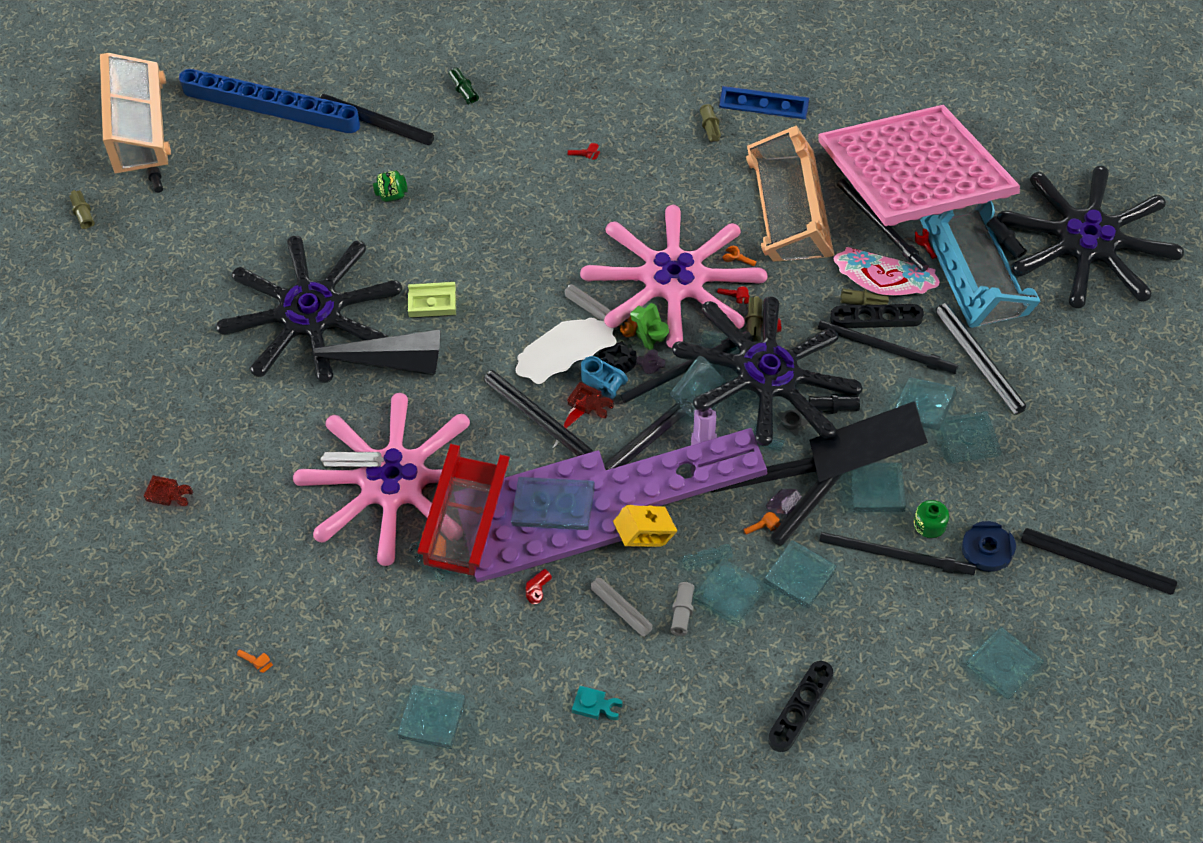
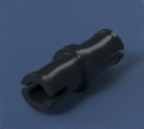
(1006, 237)
(836, 403)

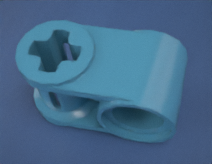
(604, 378)

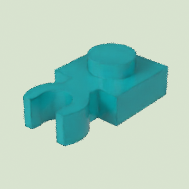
(592, 702)

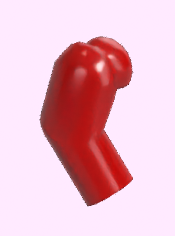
(534, 586)

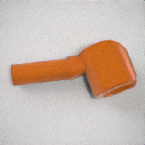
(735, 254)
(768, 520)
(257, 662)

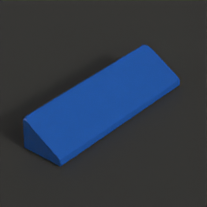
(764, 102)

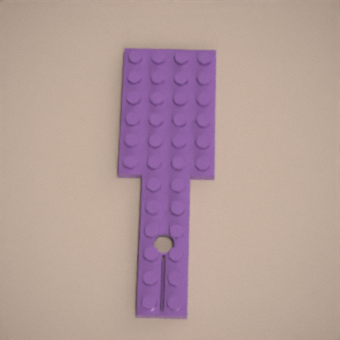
(637, 484)

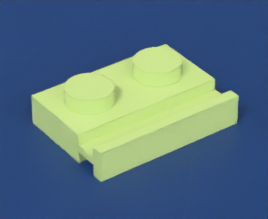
(432, 299)

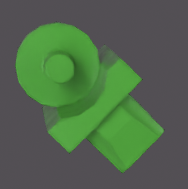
(649, 325)

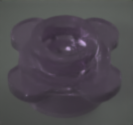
(651, 367)

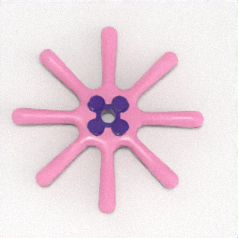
(672, 273)
(375, 481)

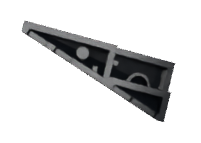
(404, 352)

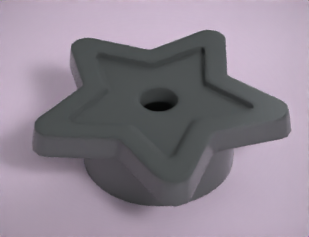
(791, 415)

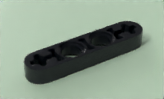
(876, 313)
(797, 704)

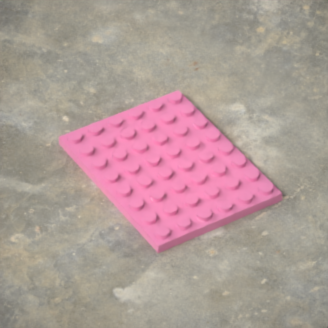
(917, 165)

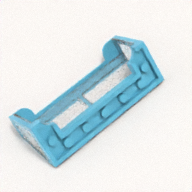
(977, 266)

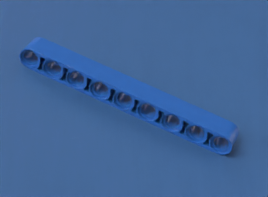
(270, 101)

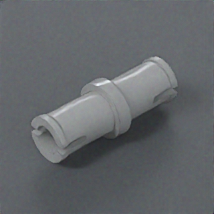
(682, 609)

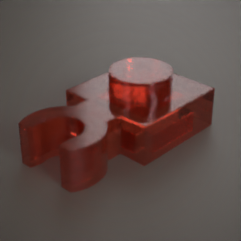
(588, 398)
(164, 490)

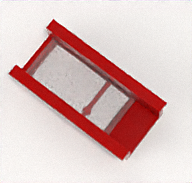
(462, 512)

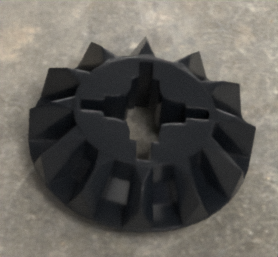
(626, 361)

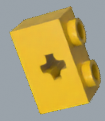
(644, 526)

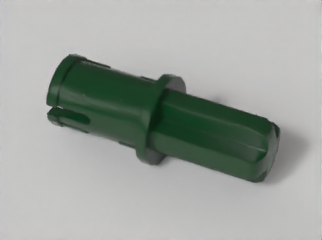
(463, 85)

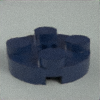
(984, 559)

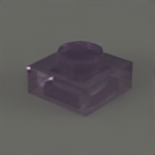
(784, 501)

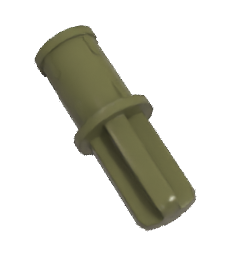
(710, 122)
(81, 209)
(862, 297)
(754, 318)

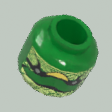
(390, 186)
(931, 519)

